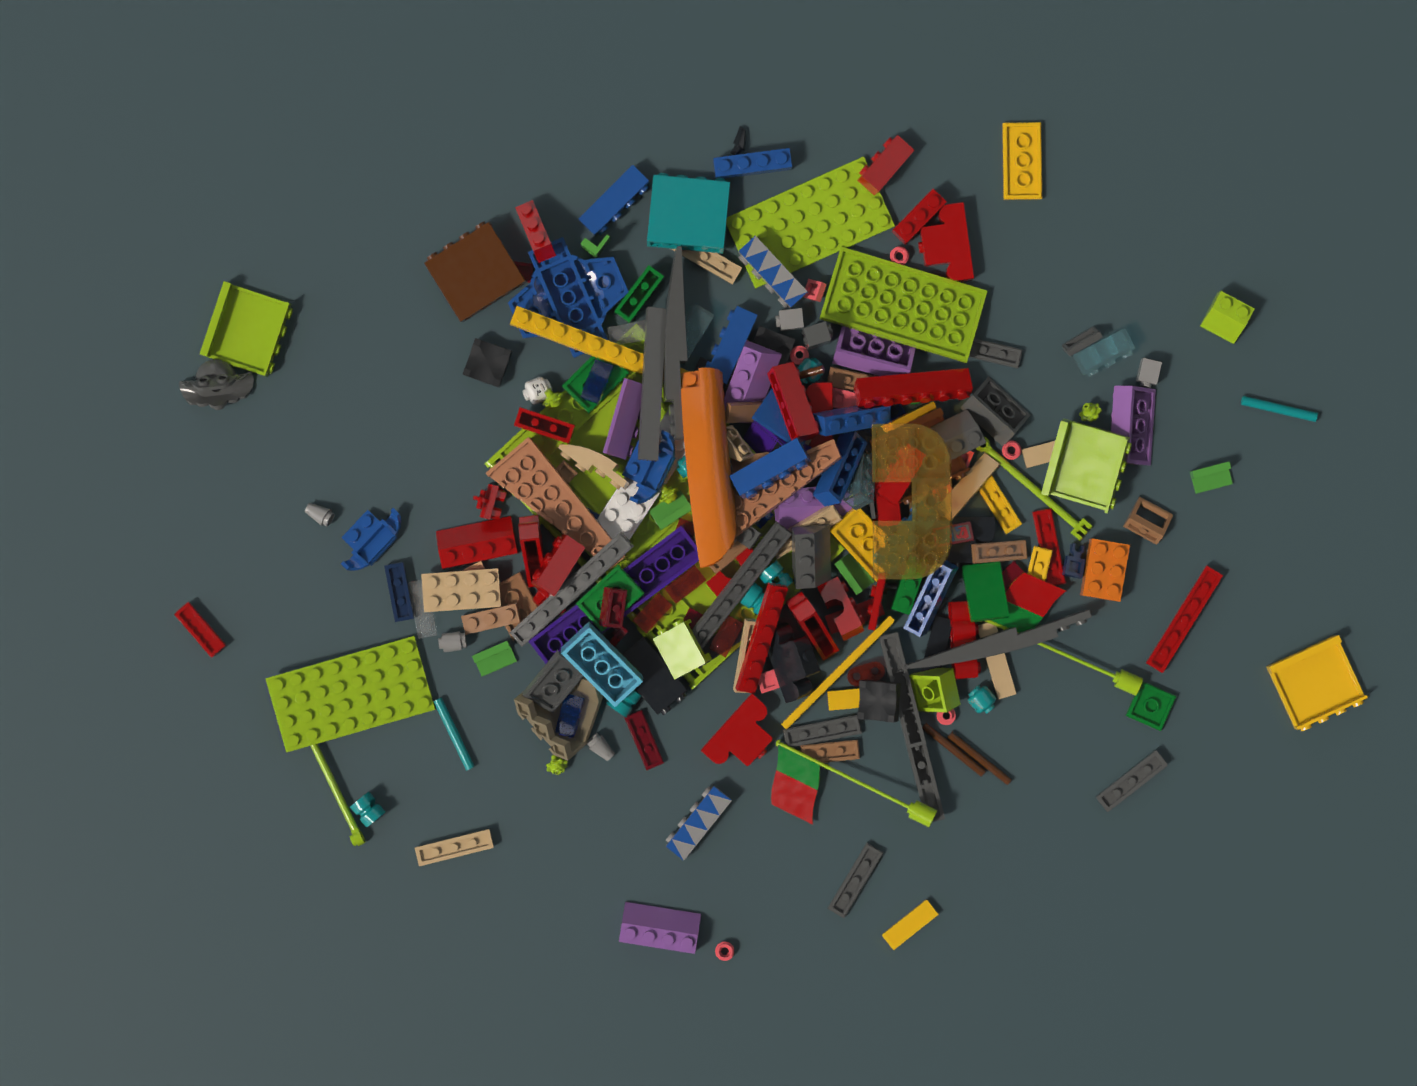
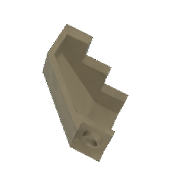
(545, 722)

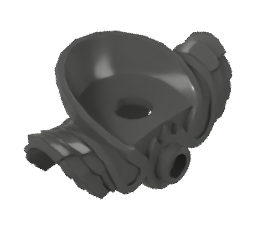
(212, 376)

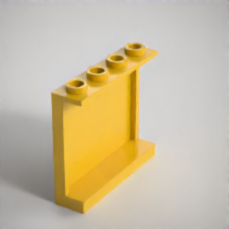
(1316, 683)

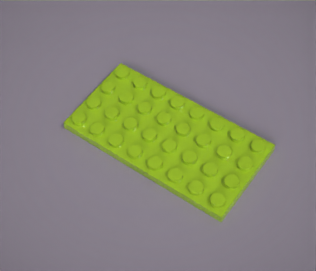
(813, 219)
(903, 304)
(350, 694)

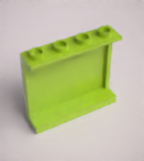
(246, 329)
(1086, 465)

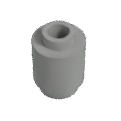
(452, 641)

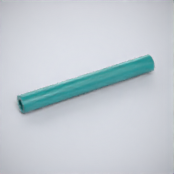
(1279, 408)
(453, 733)

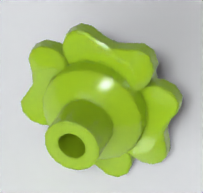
(552, 399)
(1090, 412)
(668, 494)
(557, 765)

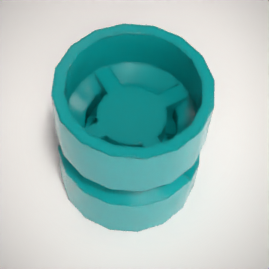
(773, 571)
(753, 598)
(624, 706)
(367, 809)

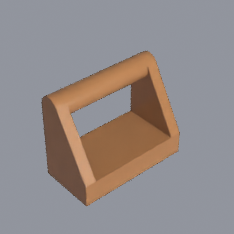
(1144, 527)

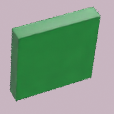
(1151, 706)

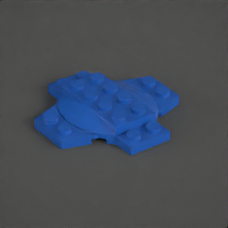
(572, 291)

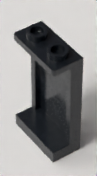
(658, 684)

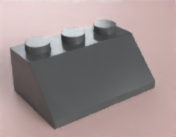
(995, 411)
(960, 434)
(811, 555)

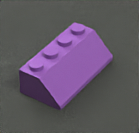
(872, 353)
(750, 376)
(1134, 418)
(624, 421)
(801, 506)
(660, 927)

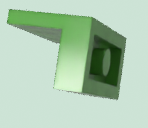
(593, 249)
(1211, 477)
(666, 514)
(853, 573)
(494, 658)

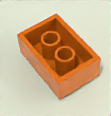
(1104, 570)

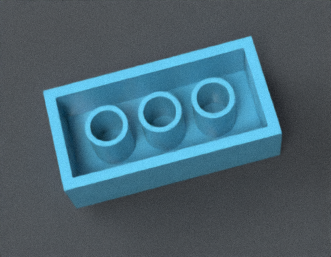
(601, 664)

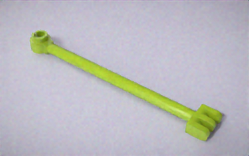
(1077, 526)
(357, 837)

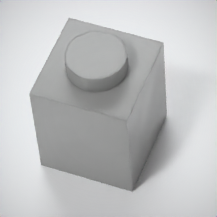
(790, 319)
(1148, 372)

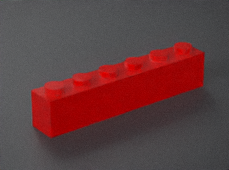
(913, 388)

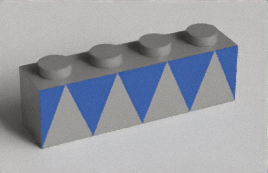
(772, 271)
(698, 822)

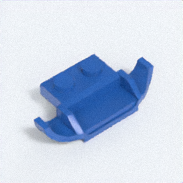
(651, 474)
(370, 539)

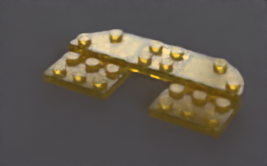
(920, 457)

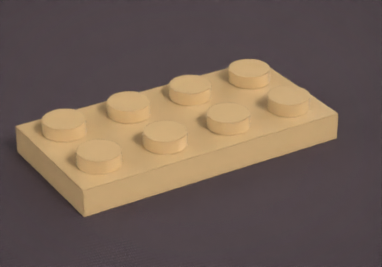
(461, 590)

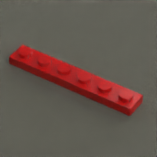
(1184, 619)
(761, 637)

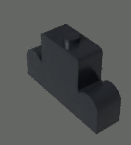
(983, 530)
(792, 662)

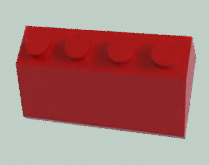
(476, 542)

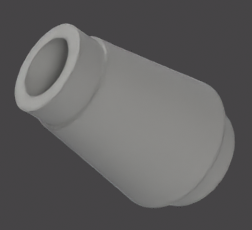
(320, 514)
(600, 746)

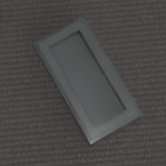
(1082, 341)

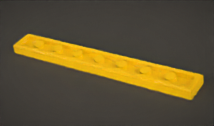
(864, 645)

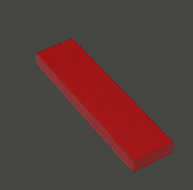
(1047, 539)

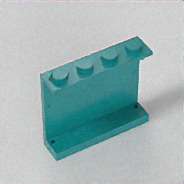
(688, 213)

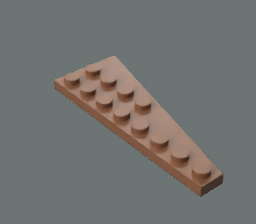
(541, 487)
(753, 509)

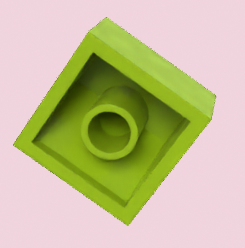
(1227, 317)
(935, 690)

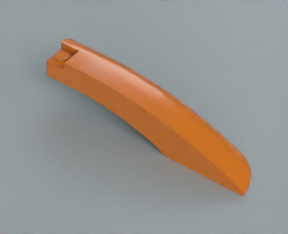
(708, 464)

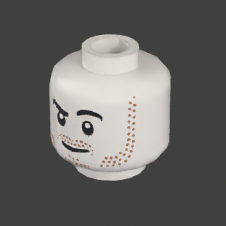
(535, 390)

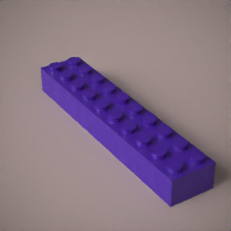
(650, 572)

